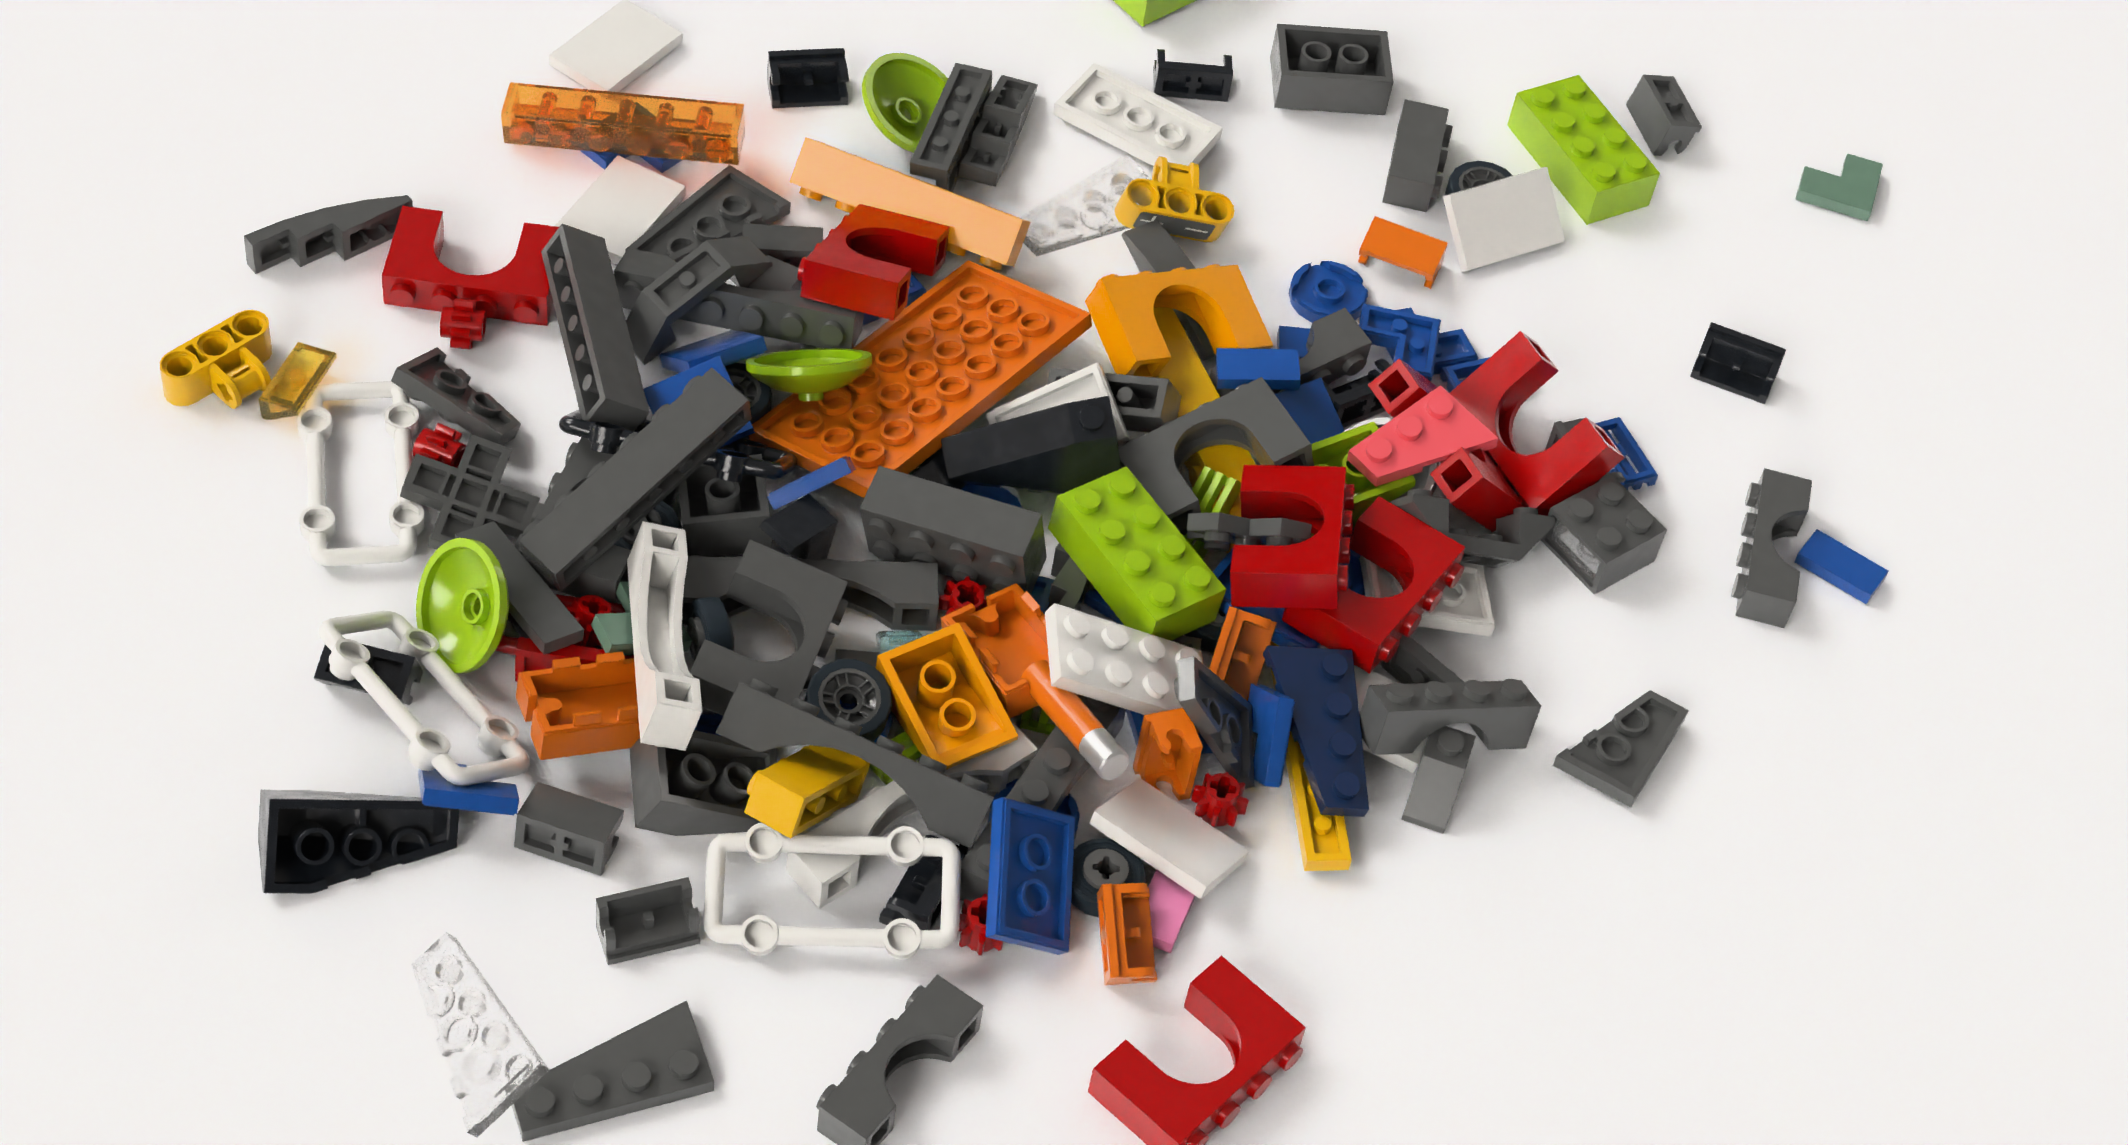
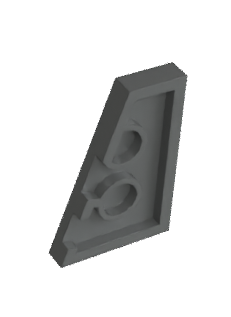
(448, 392)
(1219, 716)
(1625, 750)

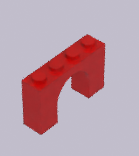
(870, 261)
(420, 281)
(1494, 397)
(1466, 477)
(1303, 572)
(1371, 626)
(1176, 1112)

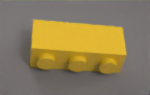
(805, 788)

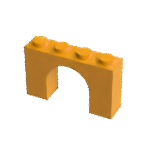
(1209, 295)

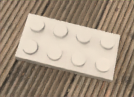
(1136, 118)
(1113, 661)

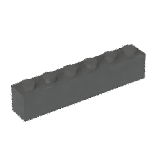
(594, 329)
(635, 478)

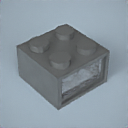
(1604, 534)

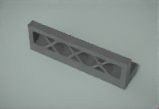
(952, 125)

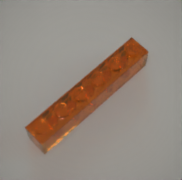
(623, 123)

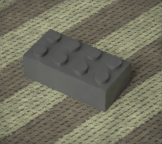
(956, 529)

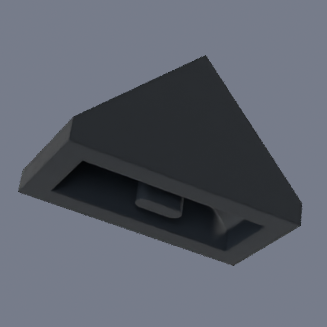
(802, 529)

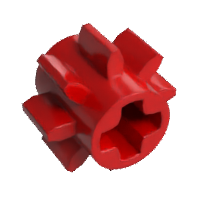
(463, 323)
(440, 445)
(961, 595)
(584, 612)
(1219, 799)
(973, 926)

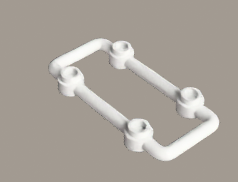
(317, 520)
(427, 746)
(899, 938)

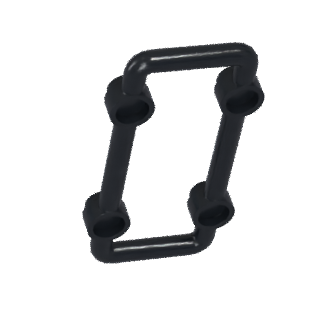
(729, 461)

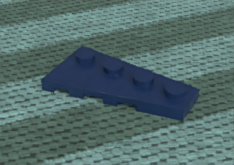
(1325, 723)

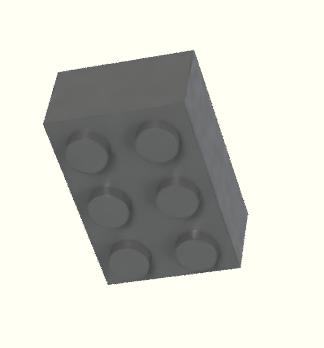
(1331, 69)

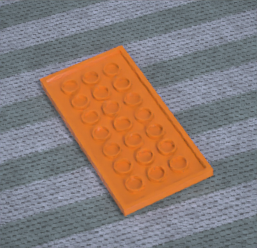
(928, 375)

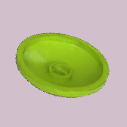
(902, 96)
(809, 370)
(463, 603)

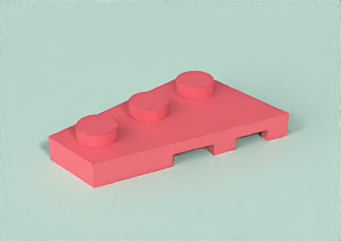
(1420, 437)

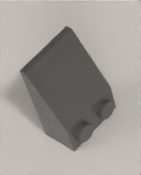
(695, 788)

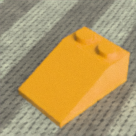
(945, 697)

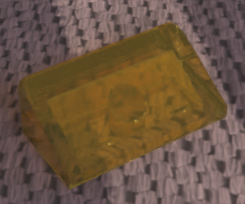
(295, 381)

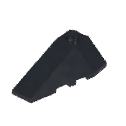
(1038, 450)
(336, 836)

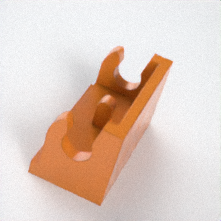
(1404, 249)
(1240, 649)
(1168, 751)
(1126, 934)

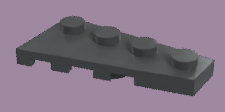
(713, 213)
(623, 1075)

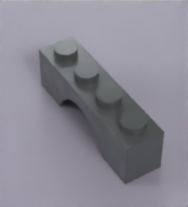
(1334, 350)
(1767, 583)
(1403, 715)
(933, 1026)

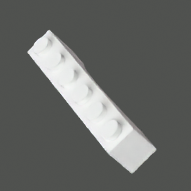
(665, 688)
(832, 875)

